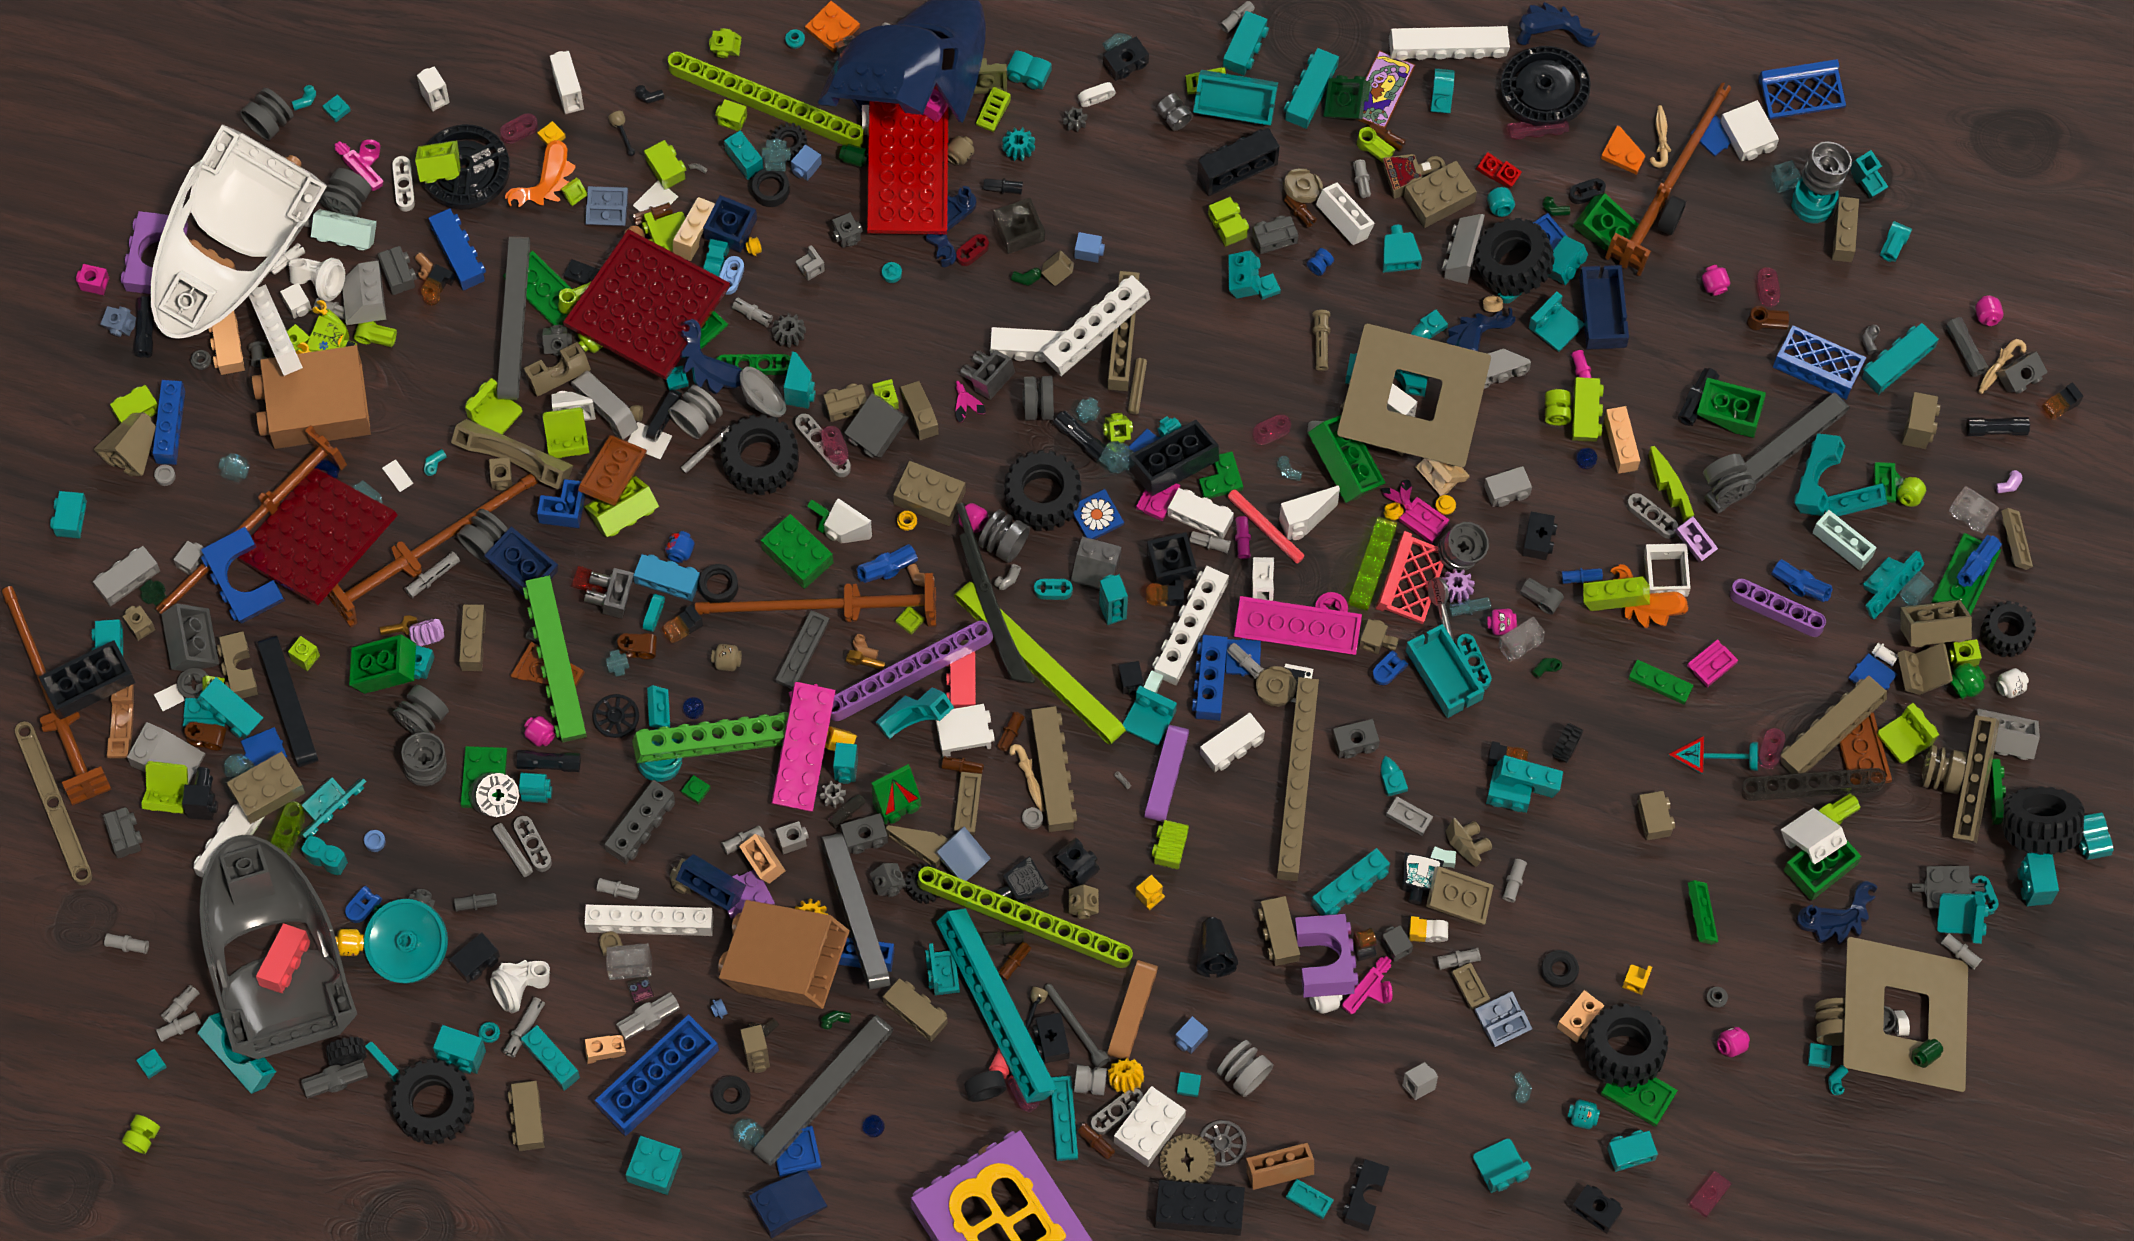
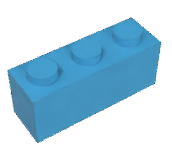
(667, 577)

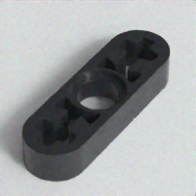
(662, 416)

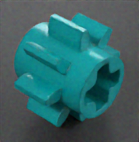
(1168, 425)

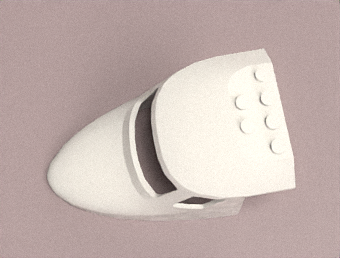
(244, 201)

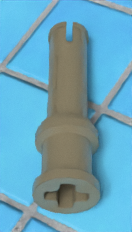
(1321, 331)

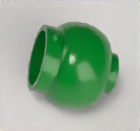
(1968, 680)

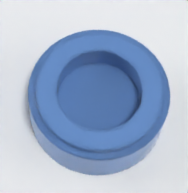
(374, 841)

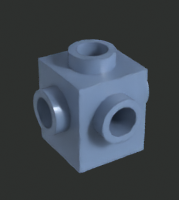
(118, 321)

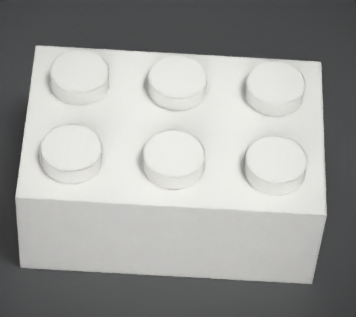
(1149, 1126)

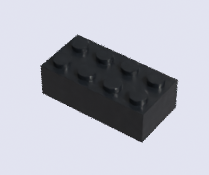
(1238, 161)
(1174, 457)
(87, 679)
(1200, 1207)

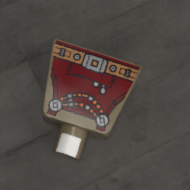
(1403, 171)

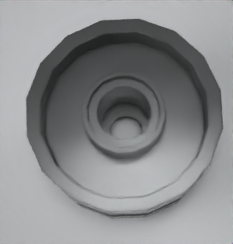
(1038, 398)

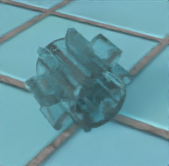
(1088, 410)
(617, 663)

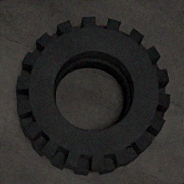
(2012, 614)

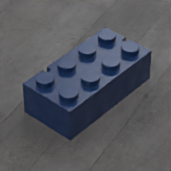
(1604, 307)

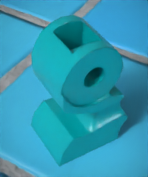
(715, 257)

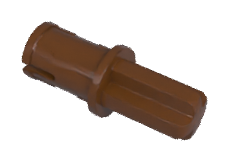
(1388, 136)
(1301, 211)
(657, 212)
(1010, 731)
(961, 765)
(1014, 961)
(1096, 1141)

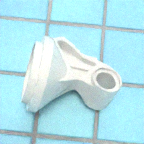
(326, 276)
(511, 980)

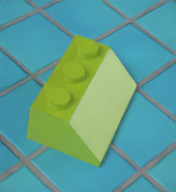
(633, 504)

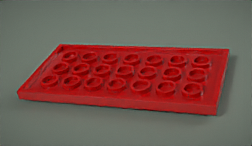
(907, 171)

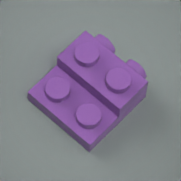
(754, 891)

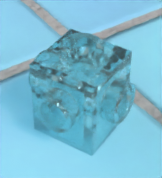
(776, 155)
(1116, 456)

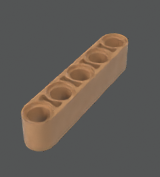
(1132, 1010)

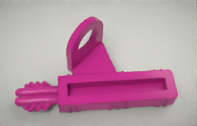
(361, 162)
(1371, 987)

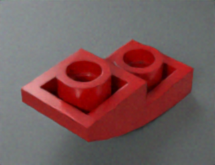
(1498, 171)

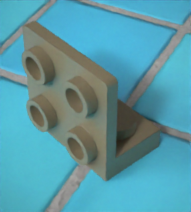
(1925, 669)

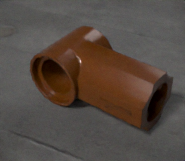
(1770, 319)

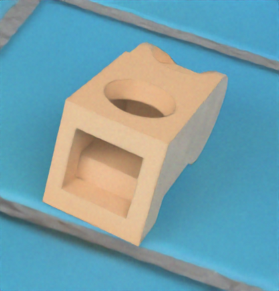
(604, 1048)

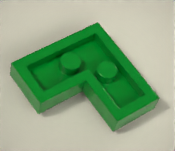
(1225, 480)

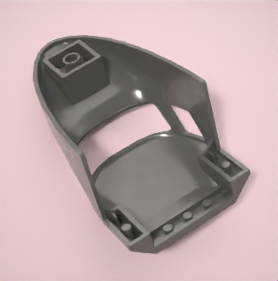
(256, 887)

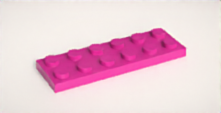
(1298, 625)
(803, 746)

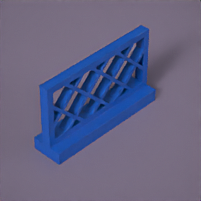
(1797, 73)
(1814, 372)

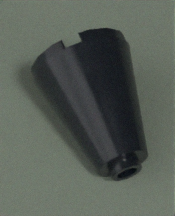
(1215, 950)

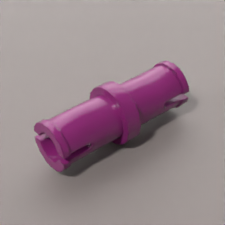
(1242, 537)

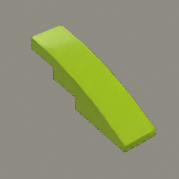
(1668, 480)

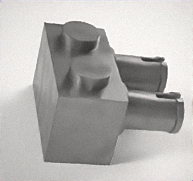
(991, 375)
(618, 589)

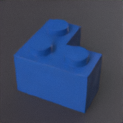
(564, 510)

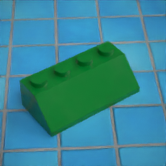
(1346, 461)

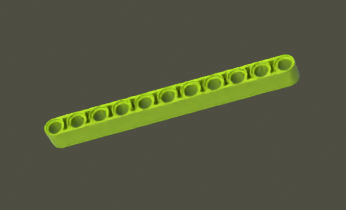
(759, 93)
(1050, 672)
(1032, 925)

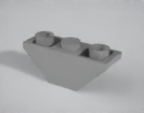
(1506, 365)

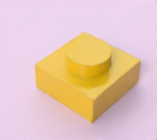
(550, 133)

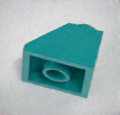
(798, 384)

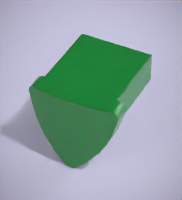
(821, 511)

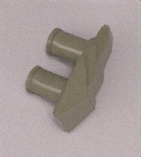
(1461, 840)

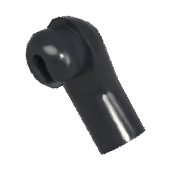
(648, 97)

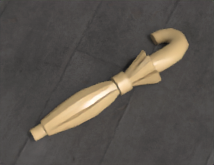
(1663, 148)
(2005, 354)
(1026, 766)

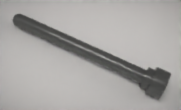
(1098, 1057)

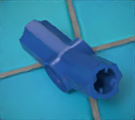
(1979, 561)
(887, 564)
(1802, 582)

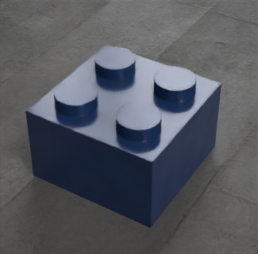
(730, 223)

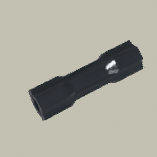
(144, 334)
(2013, 426)
(1070, 427)
(535, 760)

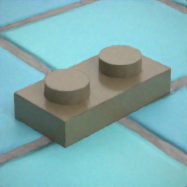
(1470, 986)

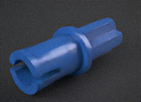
(1582, 575)

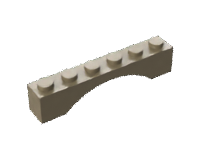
(484, 440)

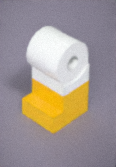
(1428, 930)

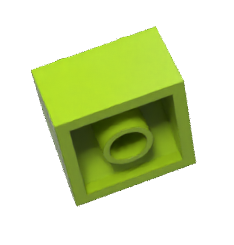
(438, 161)

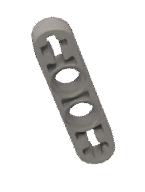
(818, 447)

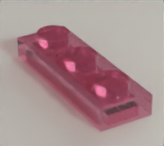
(1523, 129)

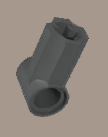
(1546, 598)

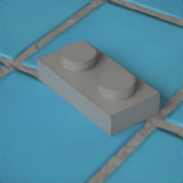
(1409, 816)

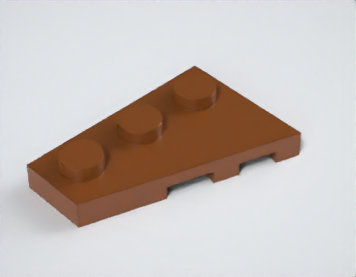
(530, 668)

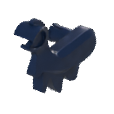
(1548, 19)
(957, 209)
(1470, 331)
(704, 368)
(1838, 922)

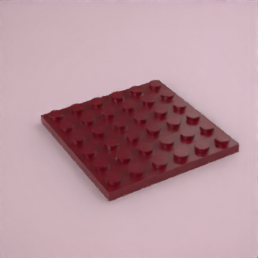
(643, 300)
(317, 535)

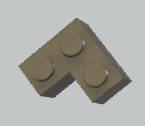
(1920, 423)

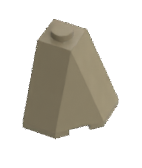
(129, 444)

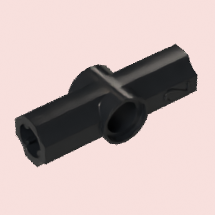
(1689, 411)

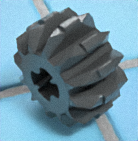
(783, 336)

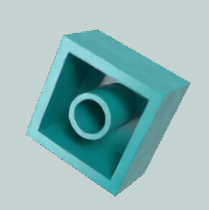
(2038, 879)
(459, 1049)
(653, 1165)

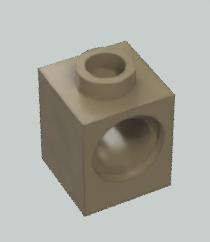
(498, 466)

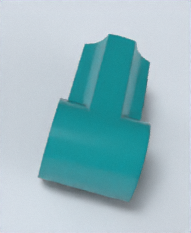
(1895, 240)

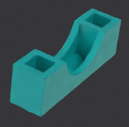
(1411, 382)
(1826, 452)
(252, 1073)

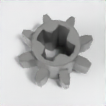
(827, 795)

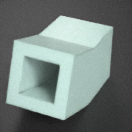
(1154, 681)
(1447, 856)

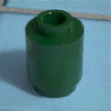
(854, 155)
(1927, 1053)

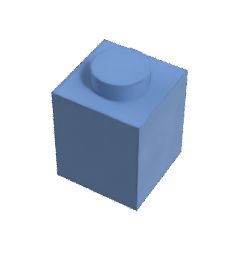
(806, 162)
(1089, 247)
(1191, 1035)

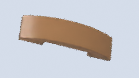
(121, 723)

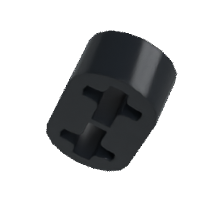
(1587, 190)

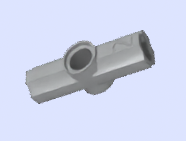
(648, 1016)

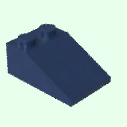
(520, 560)
(787, 1203)

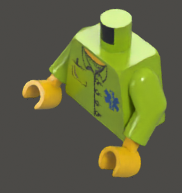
(327, 333)

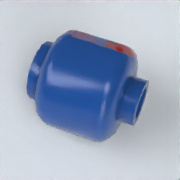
(679, 547)

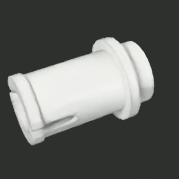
(1884, 654)

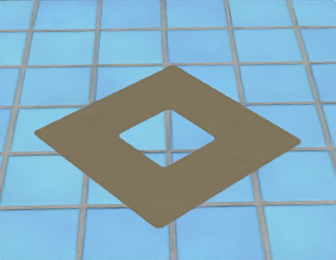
(1365, 408)
(1867, 1047)

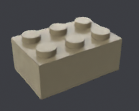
(1440, 194)
(929, 493)
(1936, 623)
(266, 787)

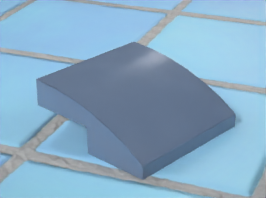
(606, 206)
(962, 855)
(1503, 1019)

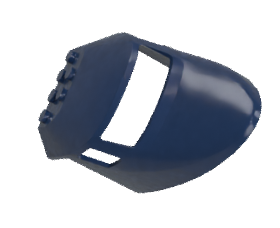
(906, 60)

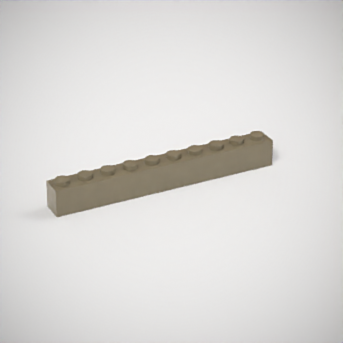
(1297, 779)

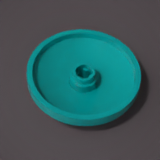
(405, 941)

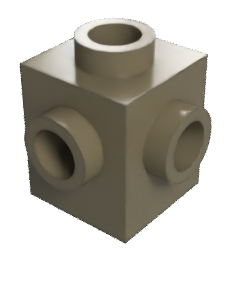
(1083, 901)

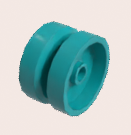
(1812, 206)
(660, 770)

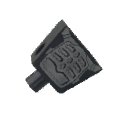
(1024, 883)

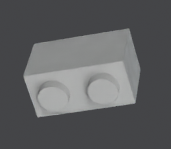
(1508, 487)

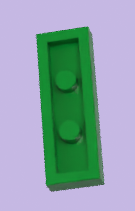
(1660, 682)
(1997, 791)
(1702, 912)

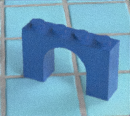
(244, 604)

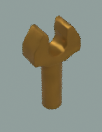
(403, 627)
(856, 658)

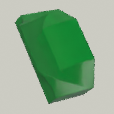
(1886, 474)

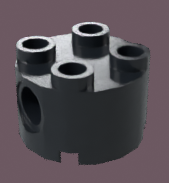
(1076, 863)

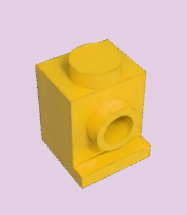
(1150, 892)

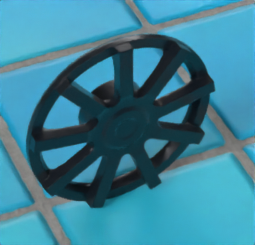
(616, 716)

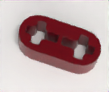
(974, 253)

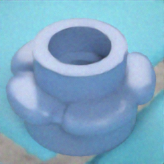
(718, 1008)

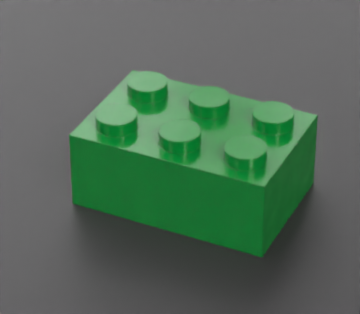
(797, 551)
(382, 664)
(1818, 877)

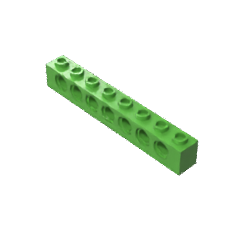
(688, 747)

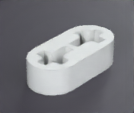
(1096, 94)
(1902, 1025)

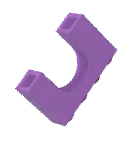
(147, 230)
(1333, 933)

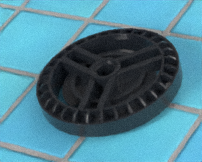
(1541, 68)
(469, 185)

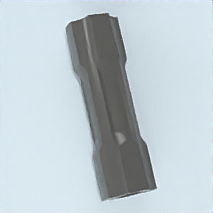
(1960, 334)

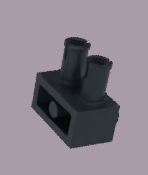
(198, 798)

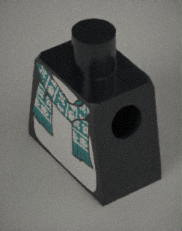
(1418, 875)

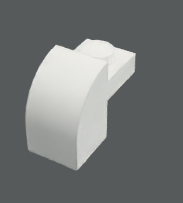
(1262, 578)

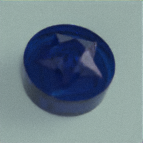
(1586, 458)
(693, 708)
(873, 1126)

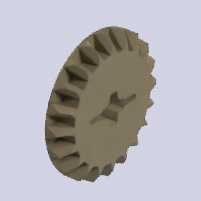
(1197, 1149)

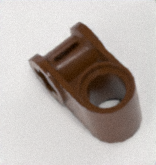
(639, 646)
(207, 736)

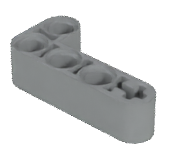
(606, 404)

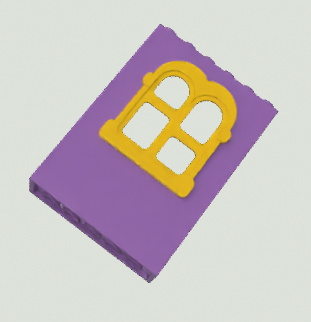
(1013, 1158)

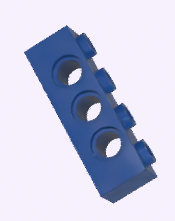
(169, 422)
(1210, 708)

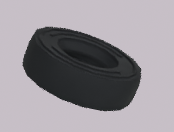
(1560, 956)
(722, 1086)

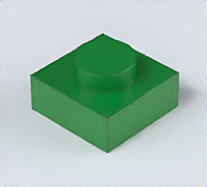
(696, 789)

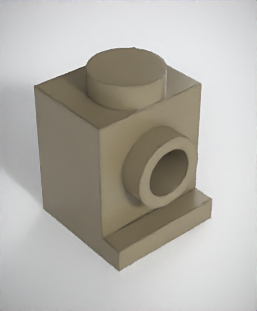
(141, 627)

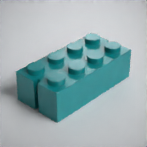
(1235, 97)
(1445, 671)

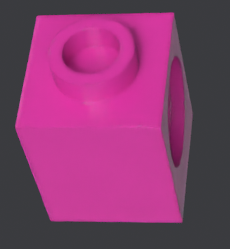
(936, 106)
(96, 286)

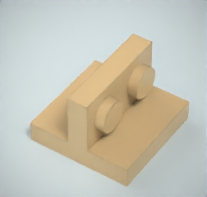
(1441, 475)

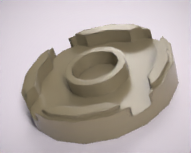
(1303, 185)
(1276, 686)

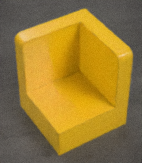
(838, 735)
(1636, 979)

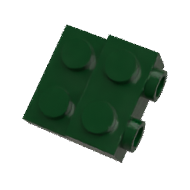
(1346, 97)

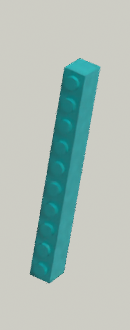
(996, 1005)

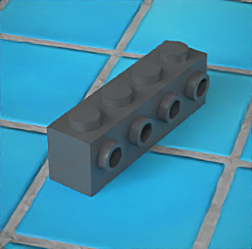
(640, 822)

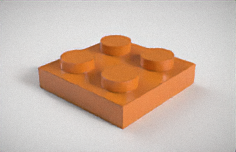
(832, 25)

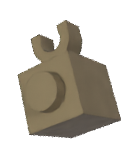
(1375, 637)

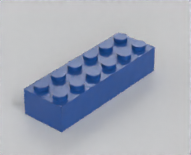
(657, 1075)

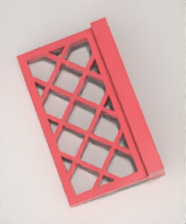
(1394, 576)

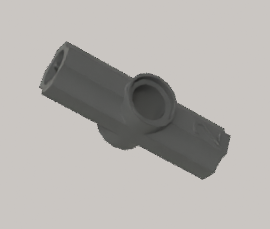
(334, 1078)

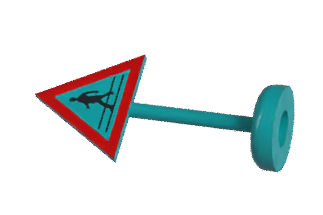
(1694, 755)

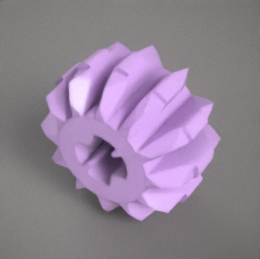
(1459, 579)
(426, 632)

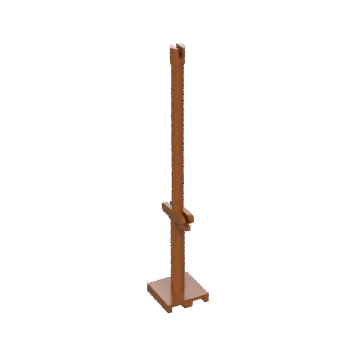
(1629, 251)
(269, 503)
(407, 560)
(852, 603)
(86, 783)

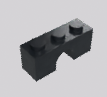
(1371, 1177)

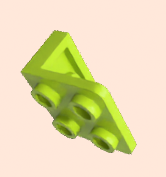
(664, 229)
(490, 411)
(566, 432)
(1908, 734)
(165, 787)

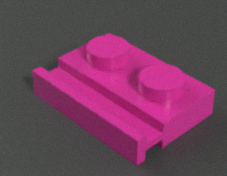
(1158, 504)
(1424, 520)
(1712, 663)

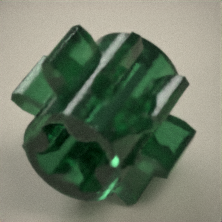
(153, 592)

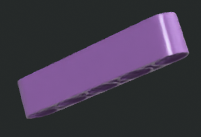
(1783, 616)
(1166, 773)

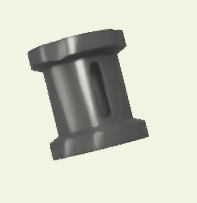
(258, 352)

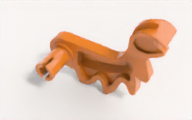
(552, 177)
(1661, 604)

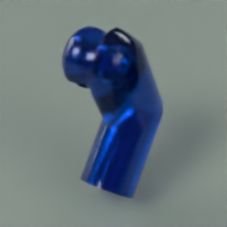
(329, 467)

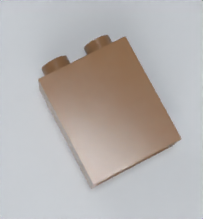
(321, 394)
(783, 954)

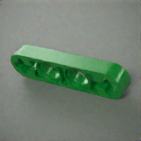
(755, 359)

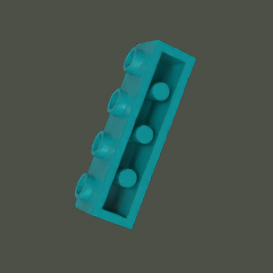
(1351, 883)

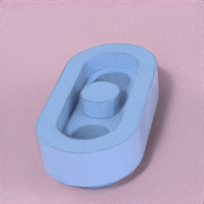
(732, 276)

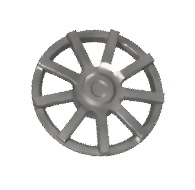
(1223, 1143)

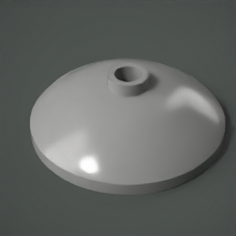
(761, 392)

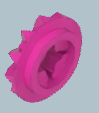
(1329, 598)

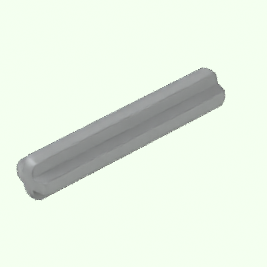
(512, 849)

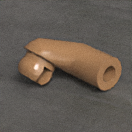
(426, 266)
(917, 577)
(860, 645)

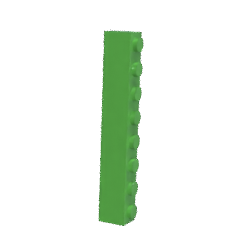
(555, 658)

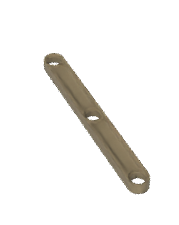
(58, 815)

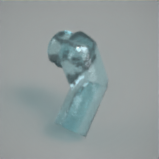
(1116, 40)
(1286, 470)
(1524, 1089)

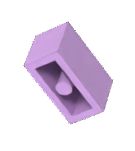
(1696, 538)

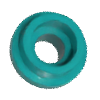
(795, 43)
(486, 1027)

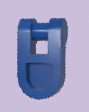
(1384, 673)
(358, 911)

